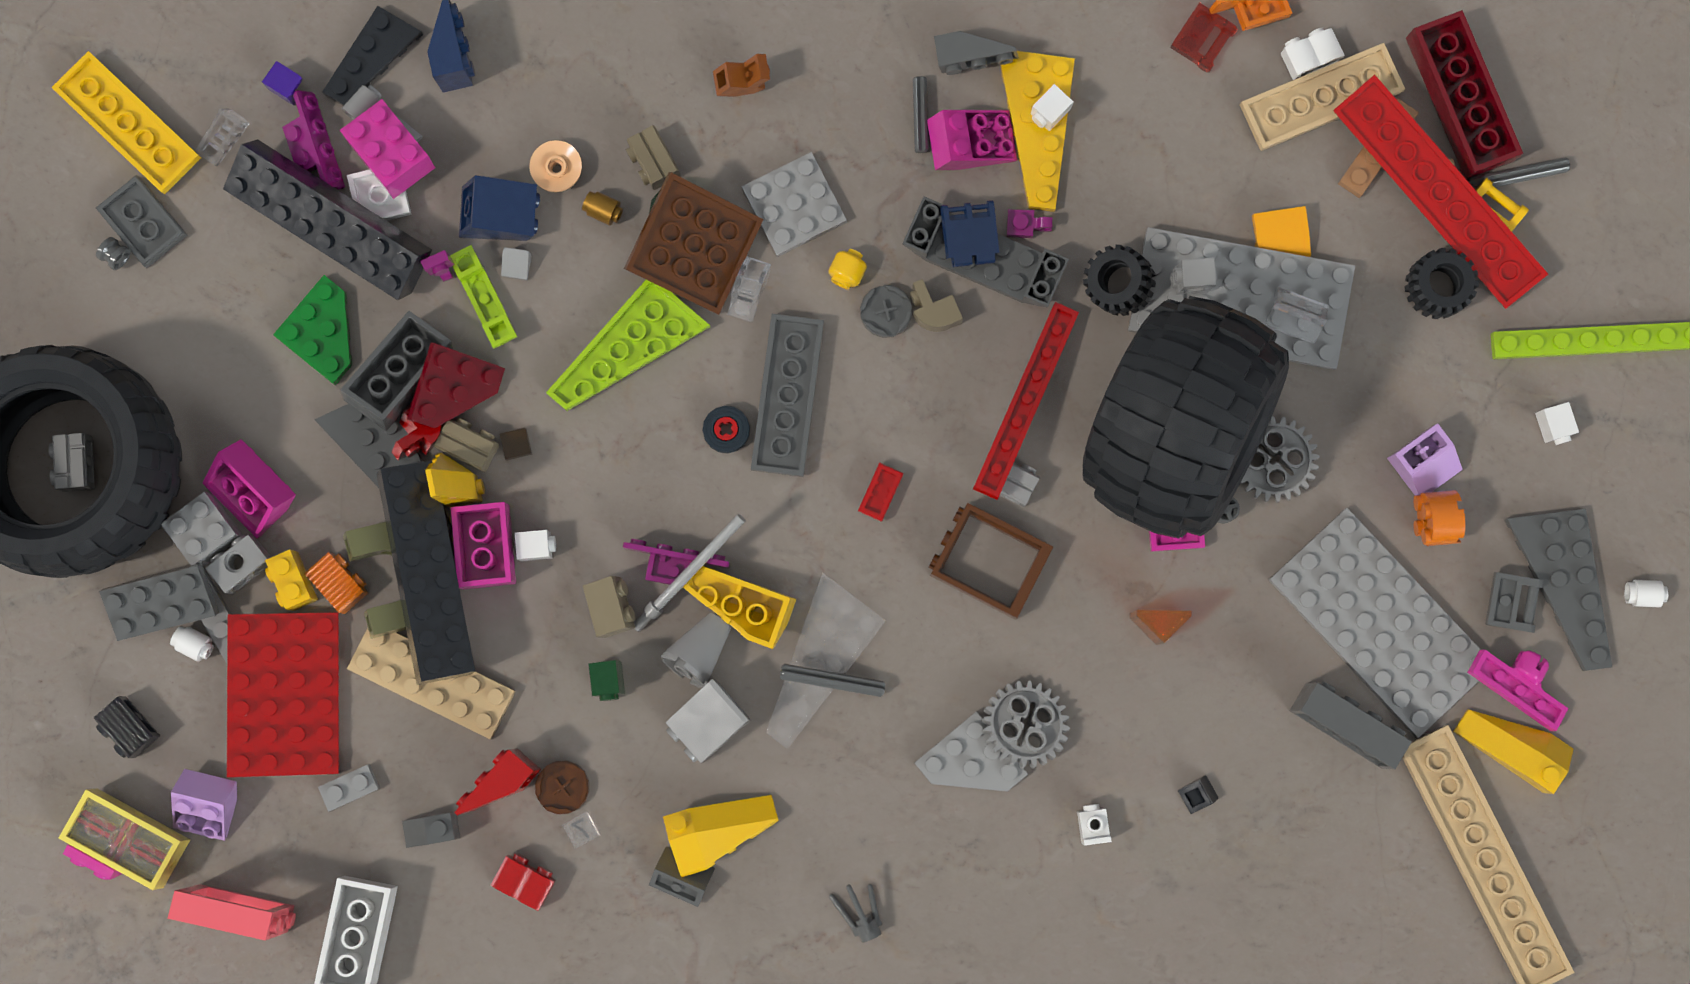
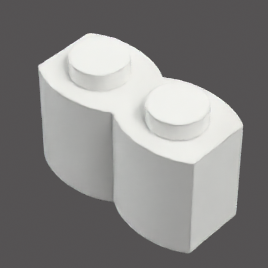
(1312, 52)

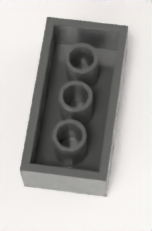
(392, 371)
(1350, 725)

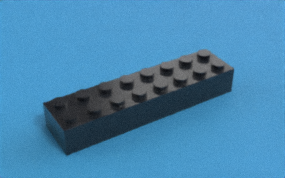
(326, 219)
(425, 575)

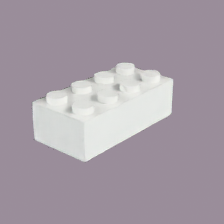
(356, 932)

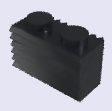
(126, 727)

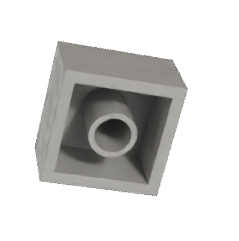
(202, 529)

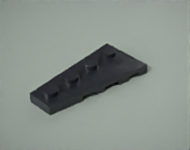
(373, 50)

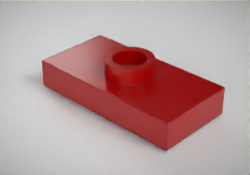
(880, 492)

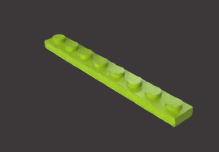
(1590, 340)

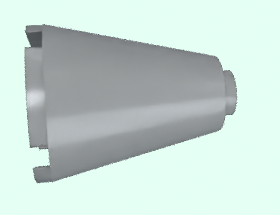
(698, 650)

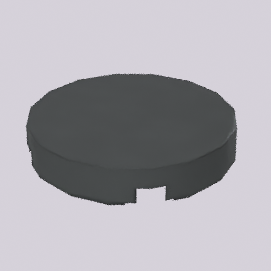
(886, 311)

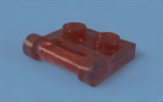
(1197, 31)

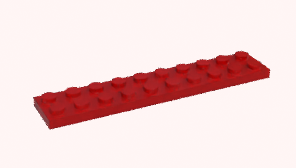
(1440, 191)

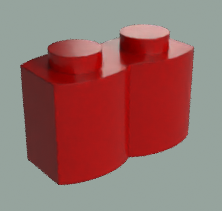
(523, 881)

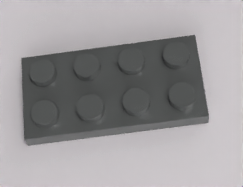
(159, 602)

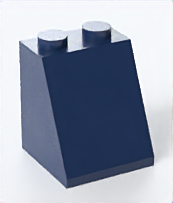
(498, 209)

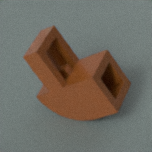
(742, 78)

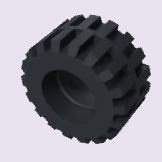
(1105, 266)
(1460, 274)

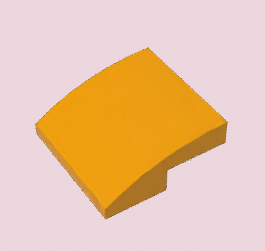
(1283, 231)

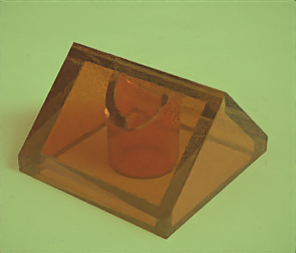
(1159, 624)

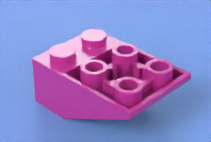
(971, 138)

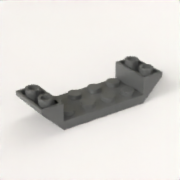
(1017, 269)

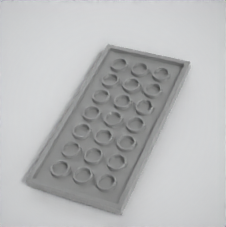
(1248, 283)
(1379, 622)

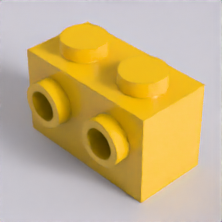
(289, 578)

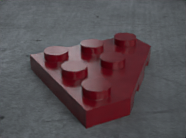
(452, 385)

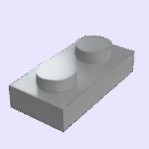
(349, 788)

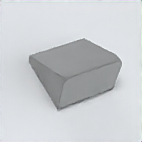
(515, 263)

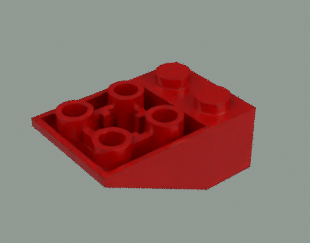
(509, 776)

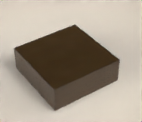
(515, 444)

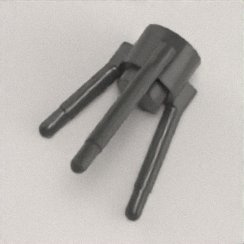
(867, 927)

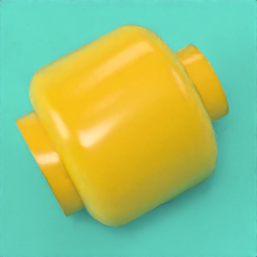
(847, 269)

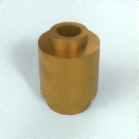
(602, 208)

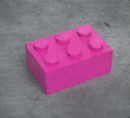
(387, 148)
(483, 545)

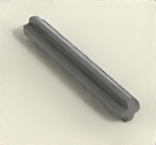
(1523, 173)
(832, 680)

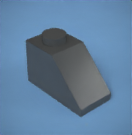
(431, 829)

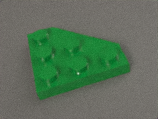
(320, 330)

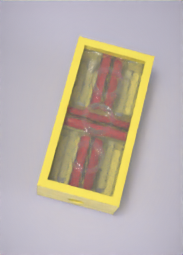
(124, 839)

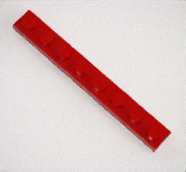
(1025, 401)

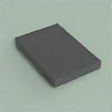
(141, 221)

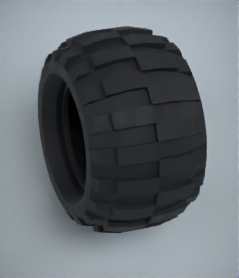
(1184, 416)

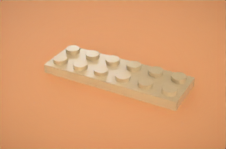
(1313, 97)
(467, 700)

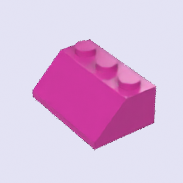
(248, 488)

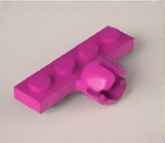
(1520, 685)

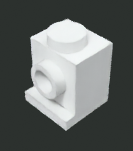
(1087, 834)

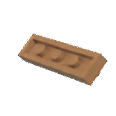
(1365, 167)

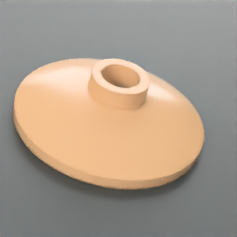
(553, 154)

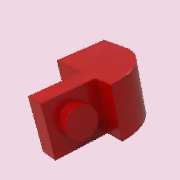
(418, 438)

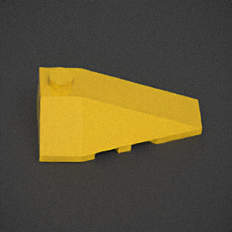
(453, 483)
(747, 607)
(1525, 751)
(711, 831)

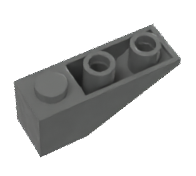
(964, 51)

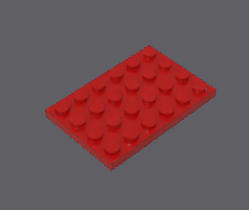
(282, 694)

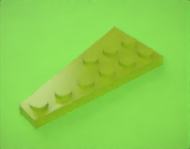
(639, 333)

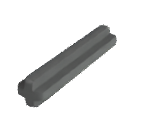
(920, 104)

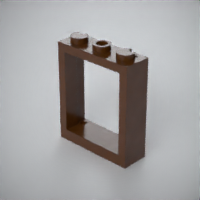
(1030, 579)

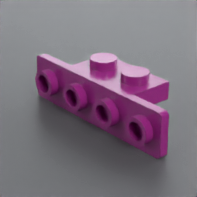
(310, 141)
(666, 564)

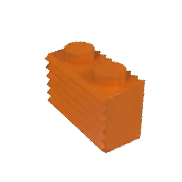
(337, 582)

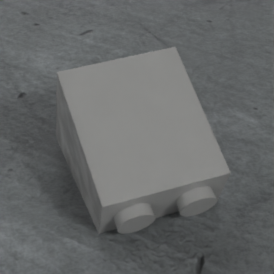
(706, 721)

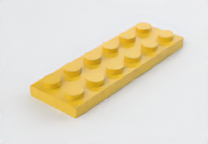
(126, 122)

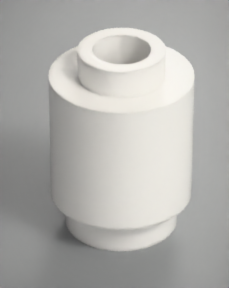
(1645, 593)
(192, 643)

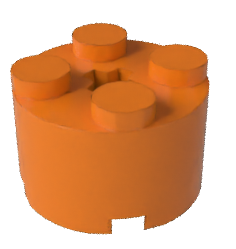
(1439, 518)

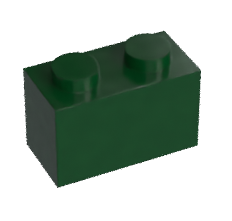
(606, 680)

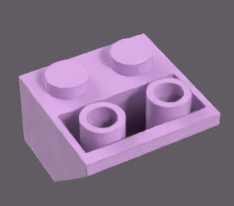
(1427, 461)
(203, 804)

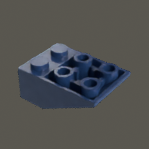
(449, 50)

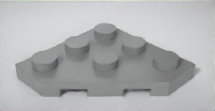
(967, 760)

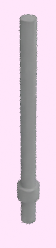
(654, 608)

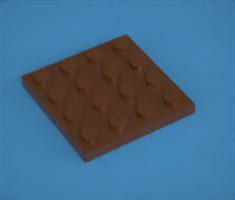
(693, 243)

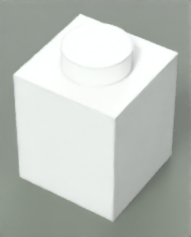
(1051, 108)
(1557, 423)
(534, 545)

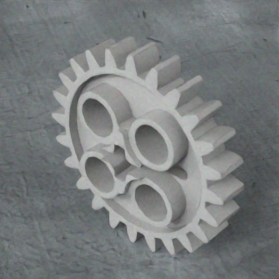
(1291, 441)
(1047, 733)

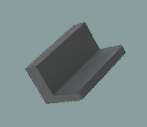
(668, 879)

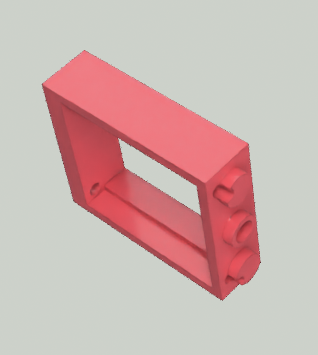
(231, 912)

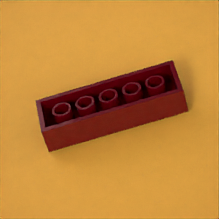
(1464, 95)

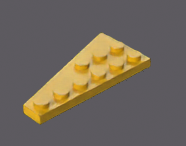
(1037, 148)

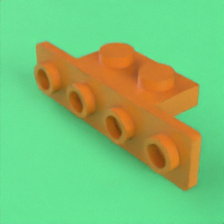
(1254, 12)

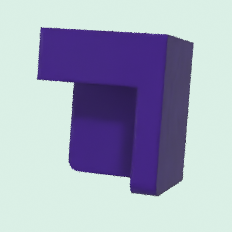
(282, 82)

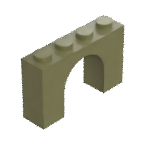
(366, 543)

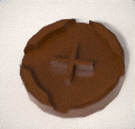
(562, 787)

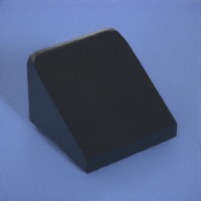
(1198, 794)

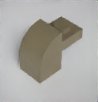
(937, 315)

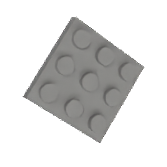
(794, 204)

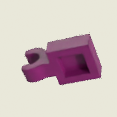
(1022, 223)
(439, 265)

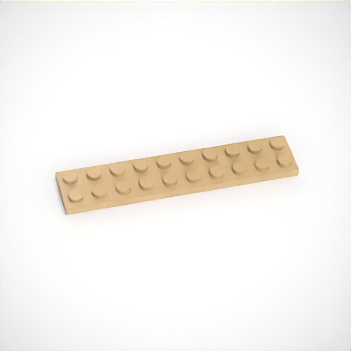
(1485, 859)

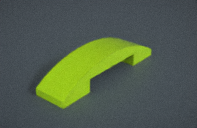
(483, 297)

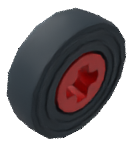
(712, 430)

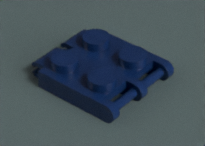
(970, 234)

